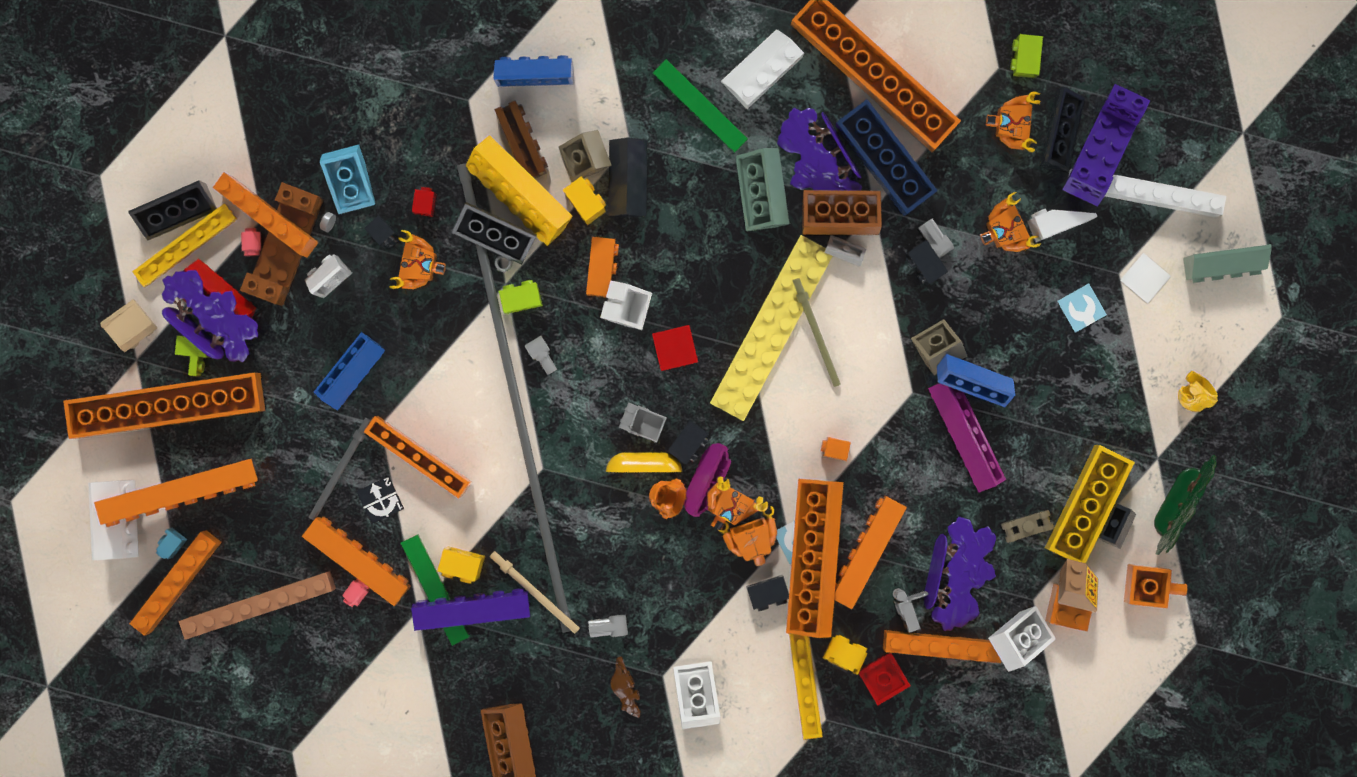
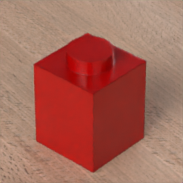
(424, 202)

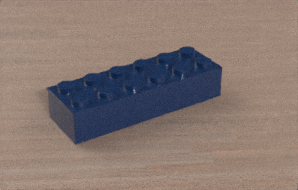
(885, 157)

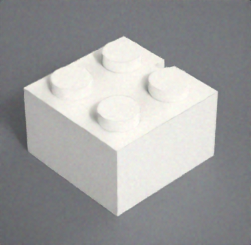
(626, 305)

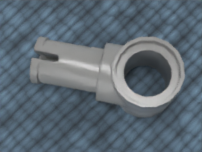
(540, 351)

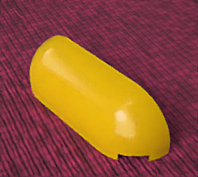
(644, 462)

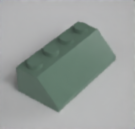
(762, 189)
(1227, 262)

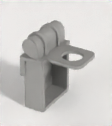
(642, 422)
(905, 608)

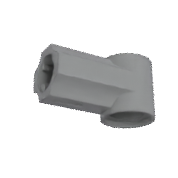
(938, 241)
(611, 626)

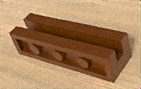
(520, 140)

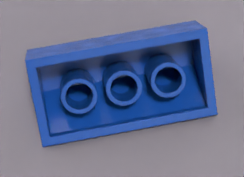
(533, 71)

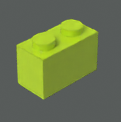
(1027, 56)
(520, 297)

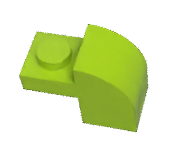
(186, 348)

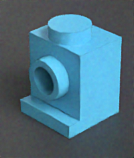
(170, 544)

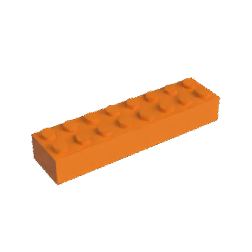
(176, 491)
(814, 558)

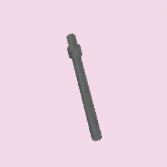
(358, 436)

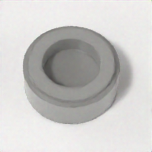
(327, 222)

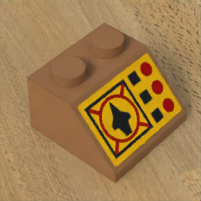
(1078, 586)

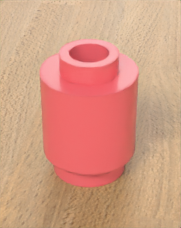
(251, 242)
(355, 593)

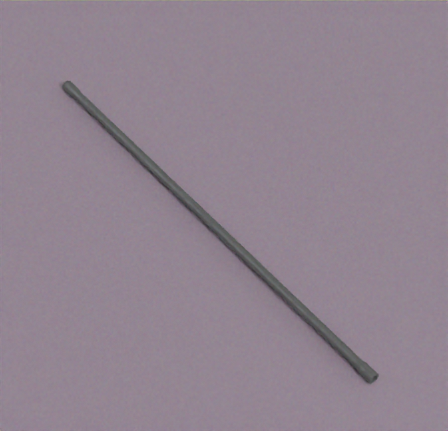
(465, 179)

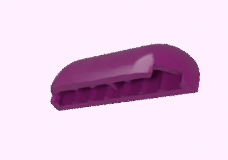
(712, 465)

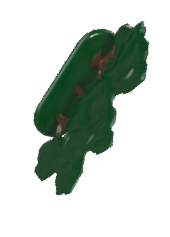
(1181, 503)

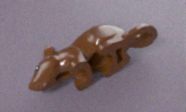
(622, 686)

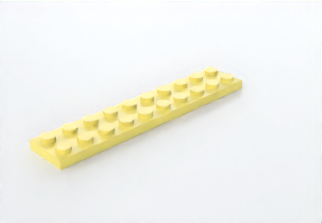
(770, 329)

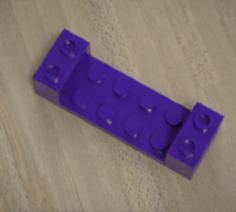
(1105, 145)

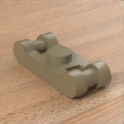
(1027, 526)

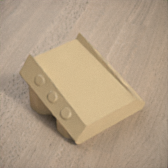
(128, 326)

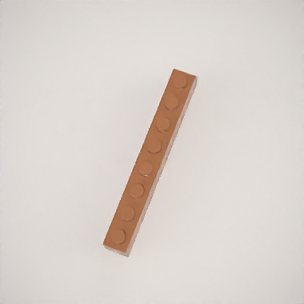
(257, 605)

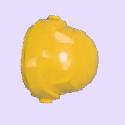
(1197, 394)

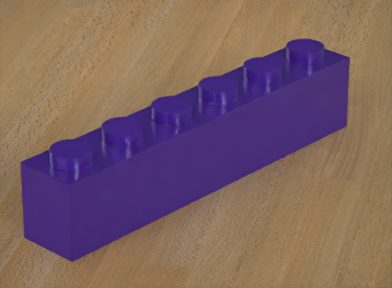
(470, 610)

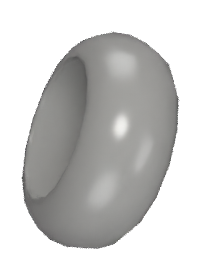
(501, 269)

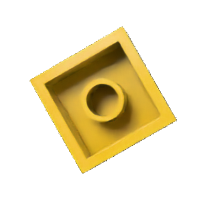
(584, 200)
(460, 564)

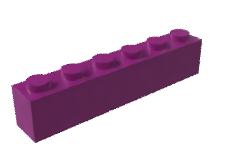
(967, 436)

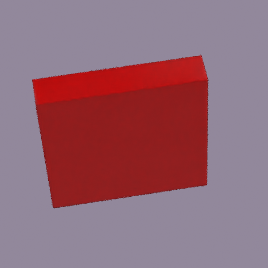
(675, 348)
(884, 678)

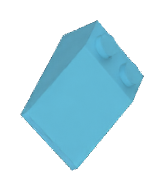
(347, 179)

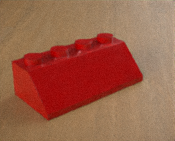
(214, 283)

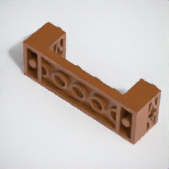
(277, 260)

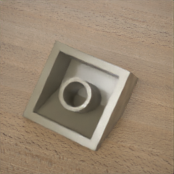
(584, 155)
(936, 343)

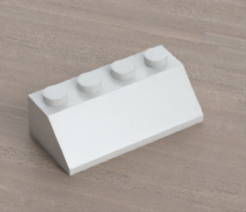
(762, 68)
(117, 540)

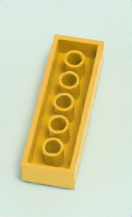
(518, 190)
(1089, 504)

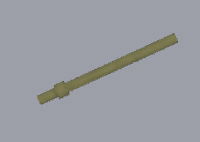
(803, 299)

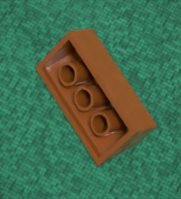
(841, 212)
(508, 741)

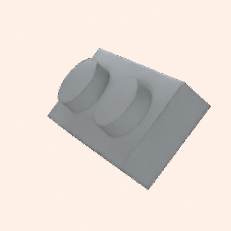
(845, 250)

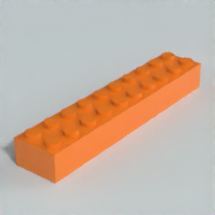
(875, 72)
(164, 405)

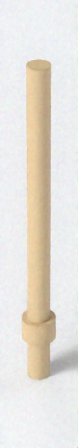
(508, 568)

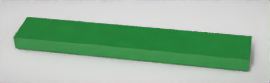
(700, 106)
(431, 581)

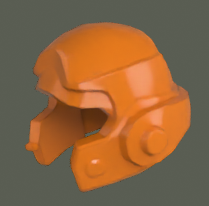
(668, 497)

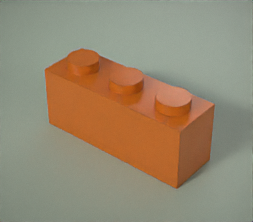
(601, 266)

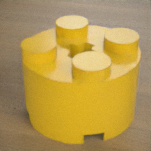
(845, 655)

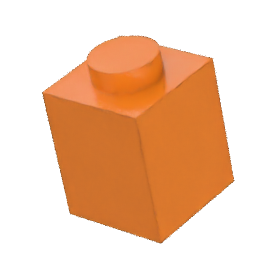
(835, 448)

